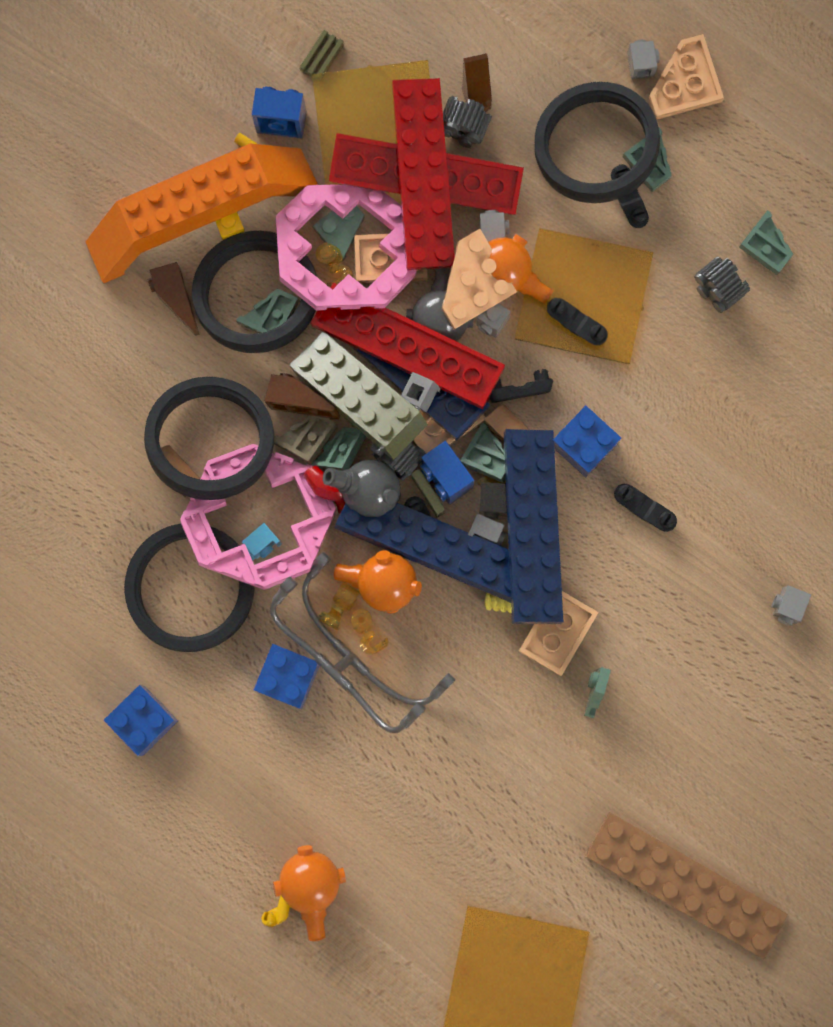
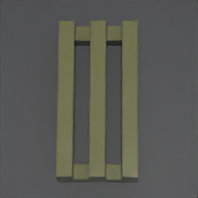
(311, 55)
(428, 493)

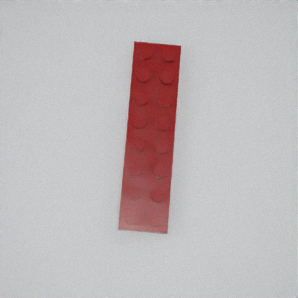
(423, 174)
(471, 180)
(414, 349)

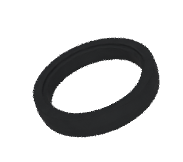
(593, 93)
(242, 342)
(209, 387)
(135, 605)

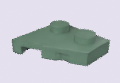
(661, 172)
(338, 230)
(767, 245)
(270, 312)
(341, 450)
(485, 455)
(598, 683)

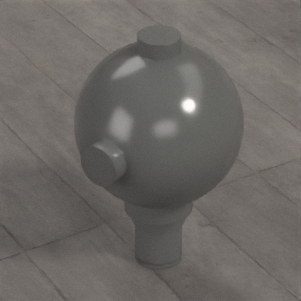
(428, 309)
(366, 487)

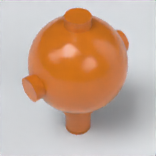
(515, 266)
(384, 581)
(309, 886)

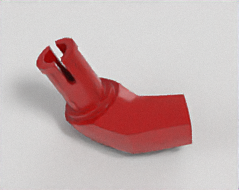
(314, 478)

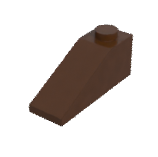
(476, 80)
(171, 289)
(292, 396)

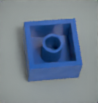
(279, 112)
(586, 441)
(447, 473)
(287, 676)
(140, 720)

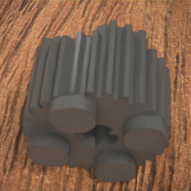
(465, 121)
(721, 284)
(404, 463)

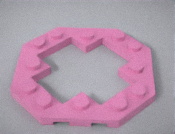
(349, 292)
(237, 561)

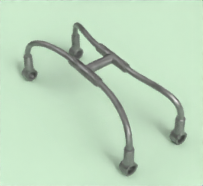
(349, 657)

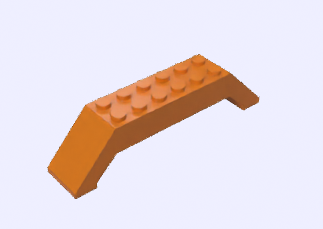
(194, 201)

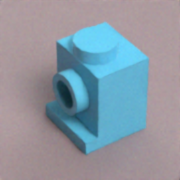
(260, 542)

